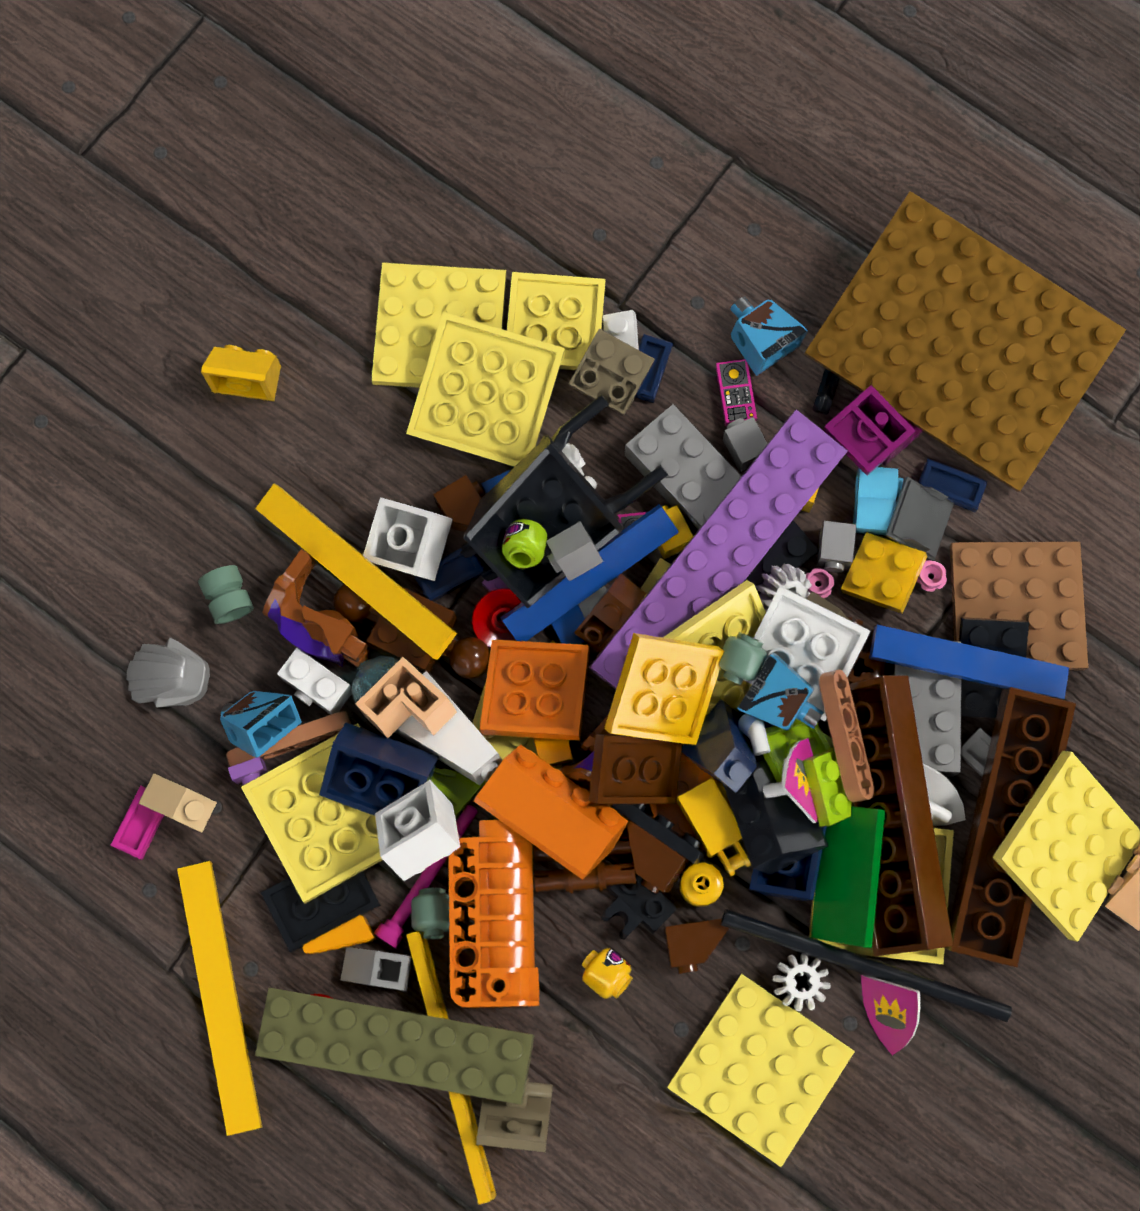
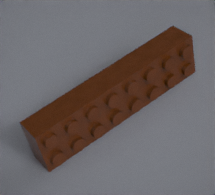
(910, 890)
(989, 905)

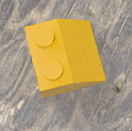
(242, 372)

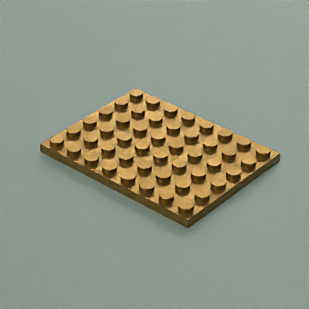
(965, 341)

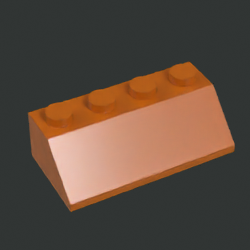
(551, 811)

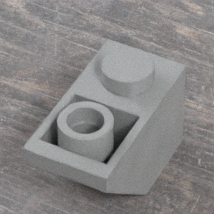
(376, 968)

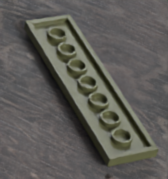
(395, 1045)

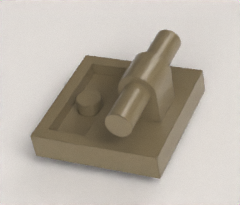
(611, 370)
(515, 1124)

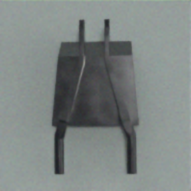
(556, 496)

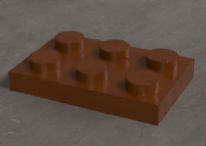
(634, 770)

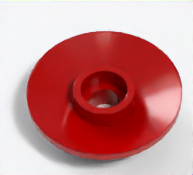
(485, 613)

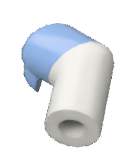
(755, 730)

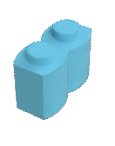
(875, 499)

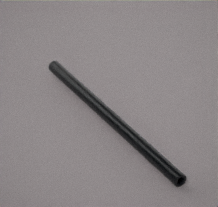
(865, 965)

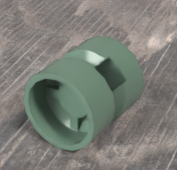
(225, 591)

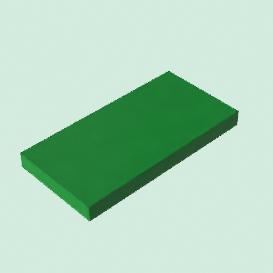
(849, 879)

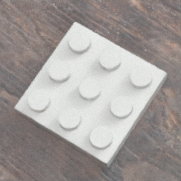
(809, 639)

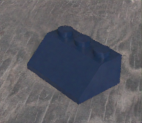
(373, 769)
(792, 882)

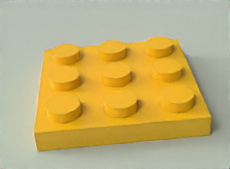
(664, 689)

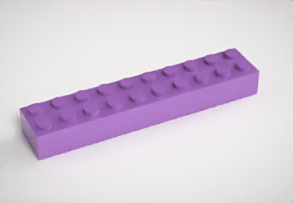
(731, 537)

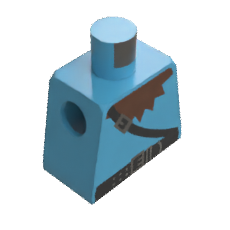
(765, 333)
(780, 696)
(259, 721)

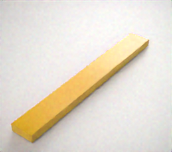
(356, 571)
(219, 998)
(461, 1103)

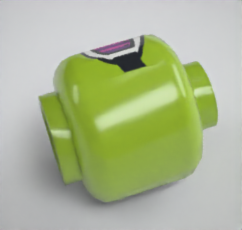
(524, 543)

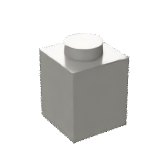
(744, 441)
(836, 546)
(573, 552)

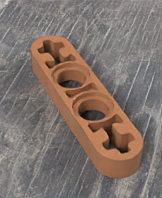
(846, 736)
(298, 738)

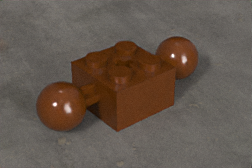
(467, 656)

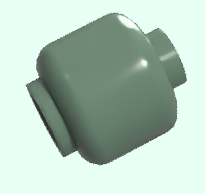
(742, 658)
(430, 912)

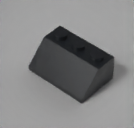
(772, 827)

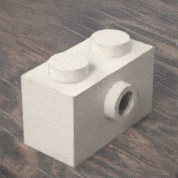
(314, 682)

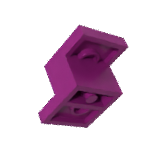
(871, 431)

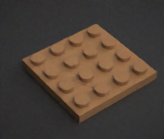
(1025, 583)

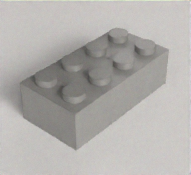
(695, 469)
(937, 717)

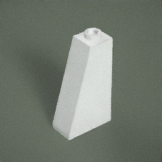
(456, 744)

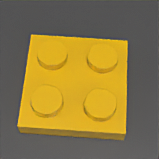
(884, 572)

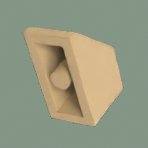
(177, 802)

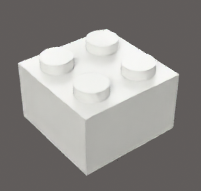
(407, 538)
(417, 830)

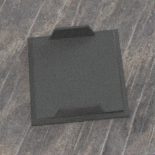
(920, 517)

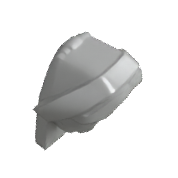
(167, 675)

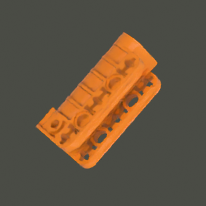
(501, 919)

